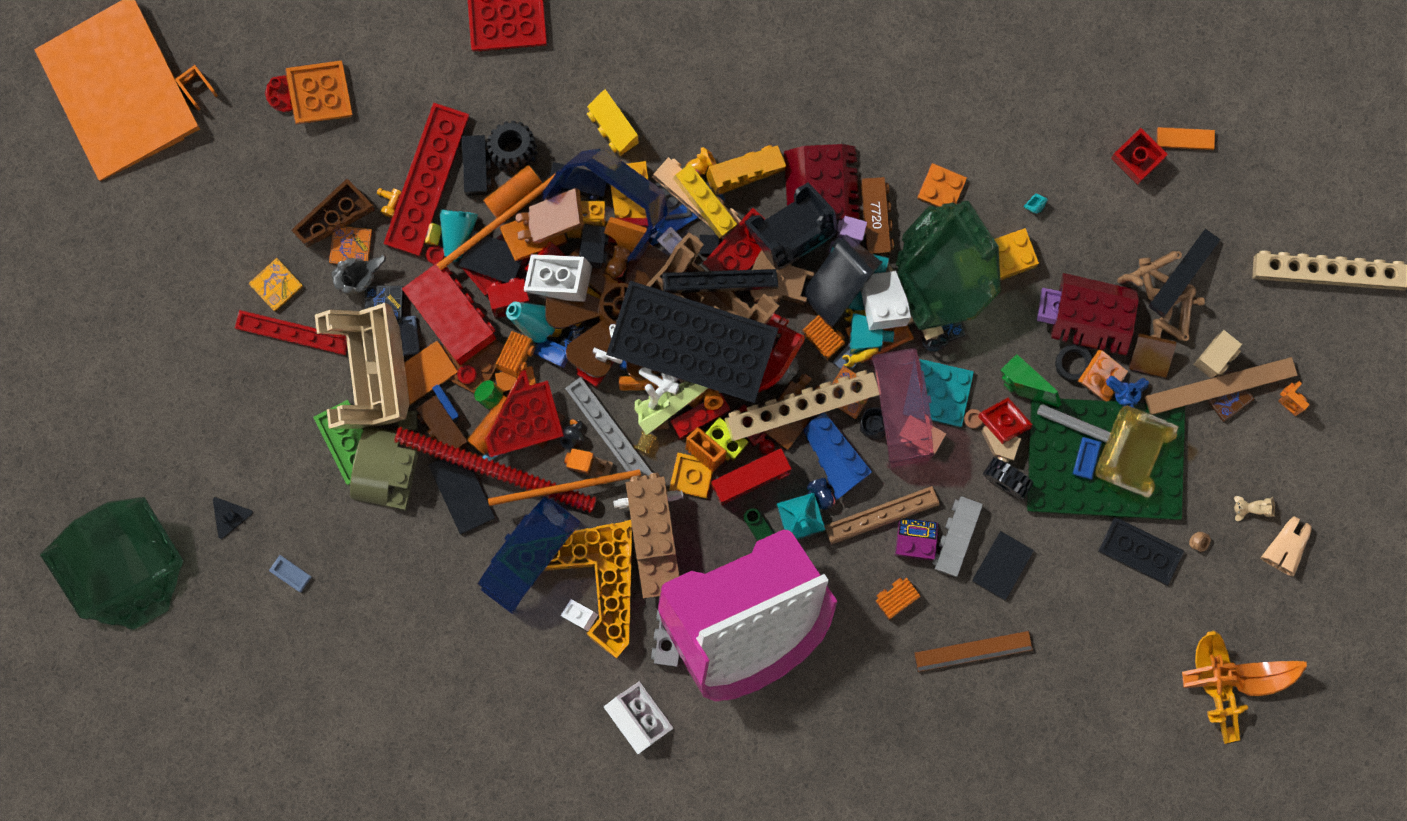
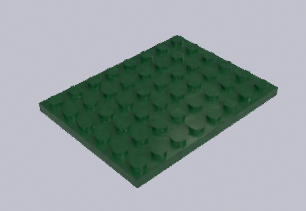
(1055, 451)

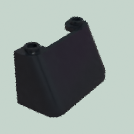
(794, 228)
(840, 279)

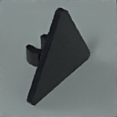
(228, 516)

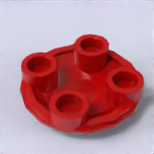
(278, 94)

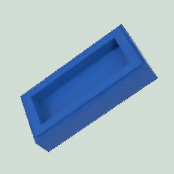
(551, 352)
(446, 403)
(1086, 458)

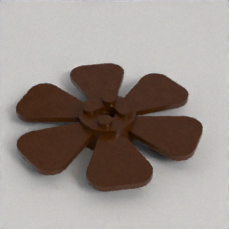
(565, 313)

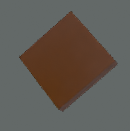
(1152, 355)

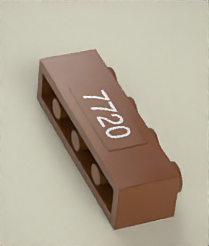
(876, 215)

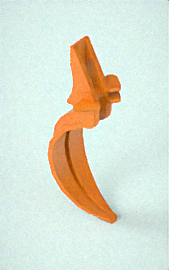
(1249, 678)

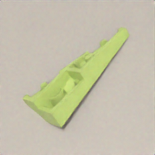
(667, 405)

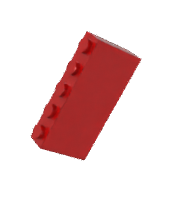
(450, 313)

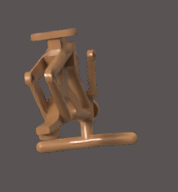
(1187, 297)

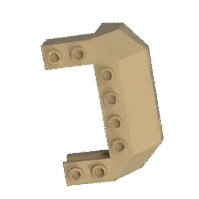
(375, 366)

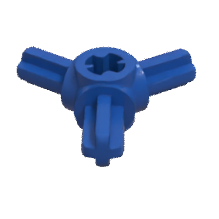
(1126, 393)

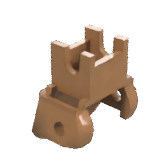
(789, 280)

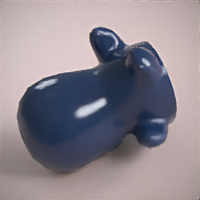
(824, 495)

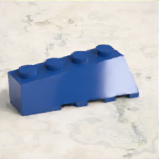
(835, 455)

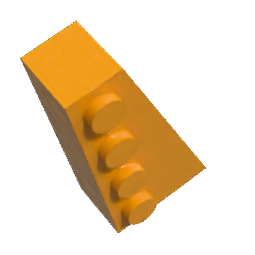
(745, 169)

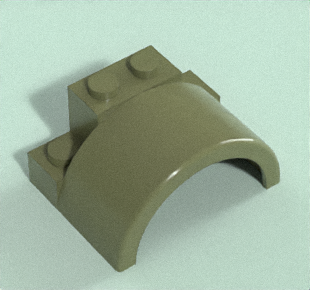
(381, 465)

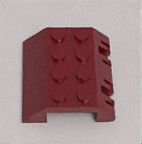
(827, 173)
(1097, 312)

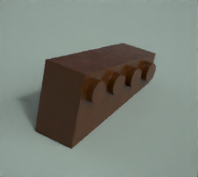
(336, 211)

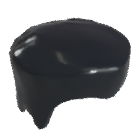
(872, 423)

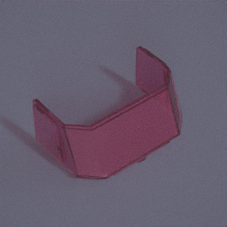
(904, 408)

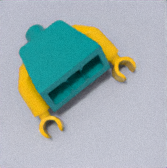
(864, 342)

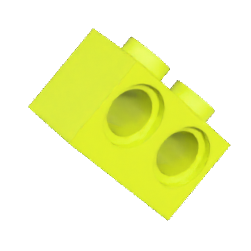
(725, 440)

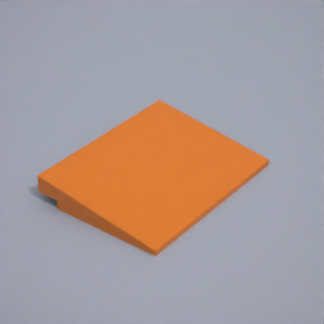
(117, 89)

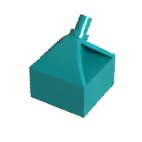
(801, 516)

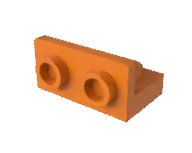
(1291, 400)

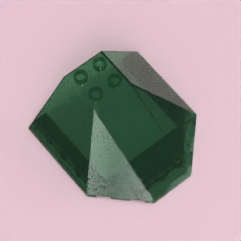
(948, 266)
(116, 564)

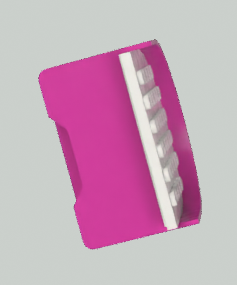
(748, 617)

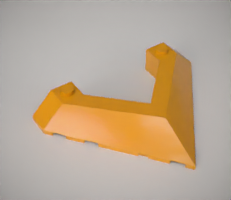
(610, 553)

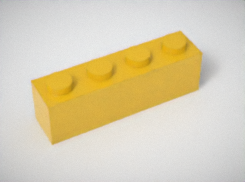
(704, 201)

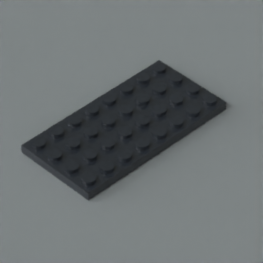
(692, 341)

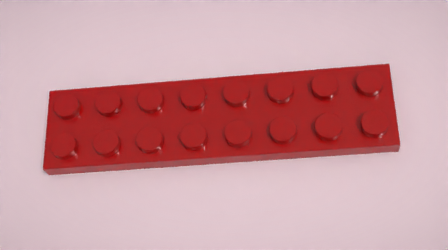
(426, 179)

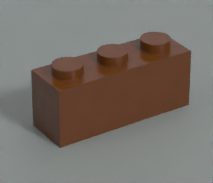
(440, 424)

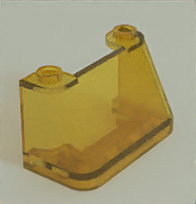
(1134, 449)

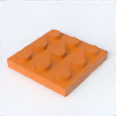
(318, 92)

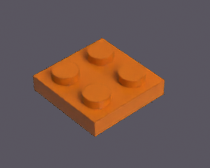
(941, 186)
(1097, 372)

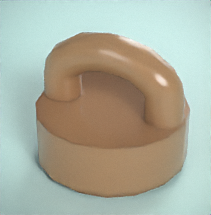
(1200, 541)

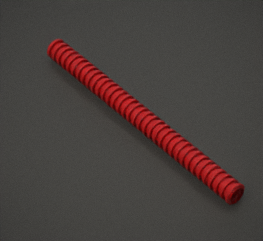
(490, 468)

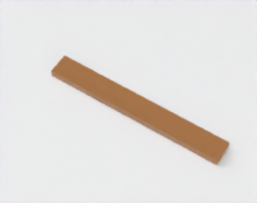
(1221, 386)

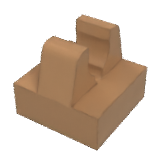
(600, 468)

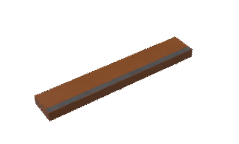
(973, 651)

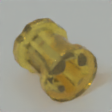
(645, 442)

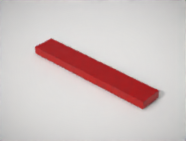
(290, 332)

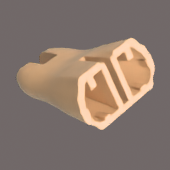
(1288, 547)

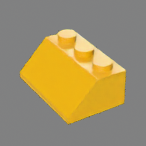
(612, 123)

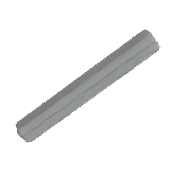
(1073, 423)

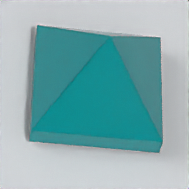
(1036, 203)

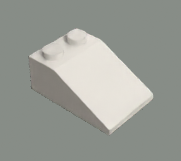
(558, 277)
(885, 301)

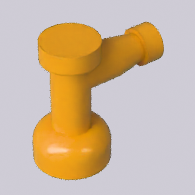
(393, 197)

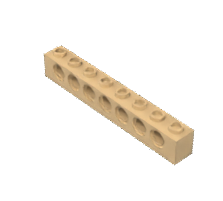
(1263, 271)
(868, 389)

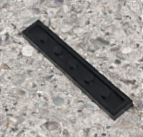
(1184, 273)
(720, 281)

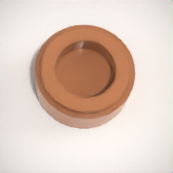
(972, 420)

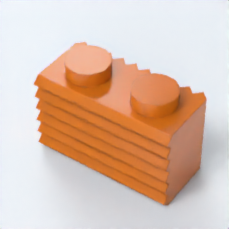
(823, 337)
(515, 354)
(705, 449)
(897, 598)

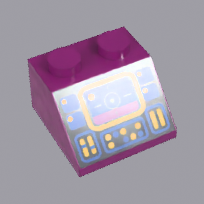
(916, 539)

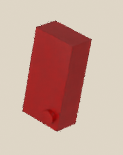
(751, 476)

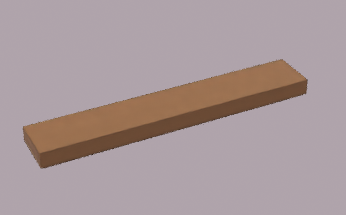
(881, 515)

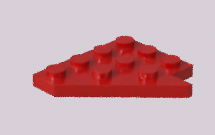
(524, 418)

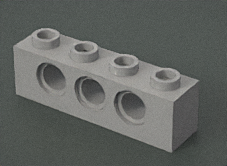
(662, 657)

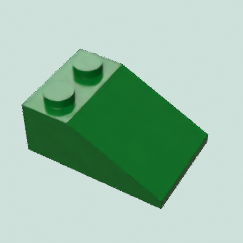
(1028, 383)

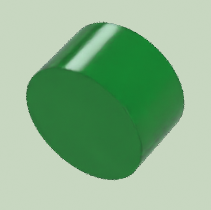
(488, 394)

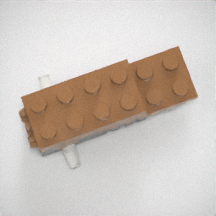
(652, 530)

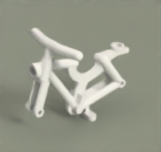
(668, 383)

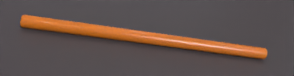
(493, 225)
(563, 487)

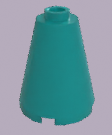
(456, 229)
(530, 320)

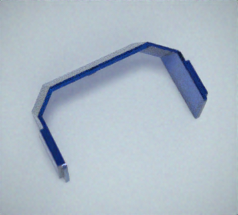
(626, 181)
(527, 553)

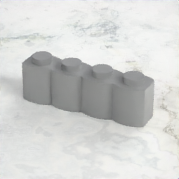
(958, 536)

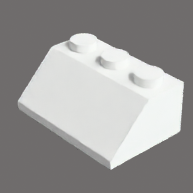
(638, 717)

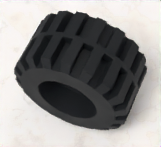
(508, 134)

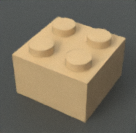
(1219, 352)

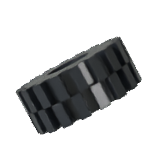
(1008, 478)

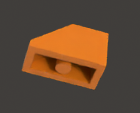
(579, 461)

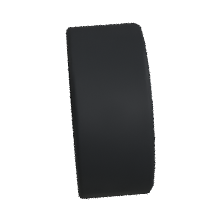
(1059, 361)

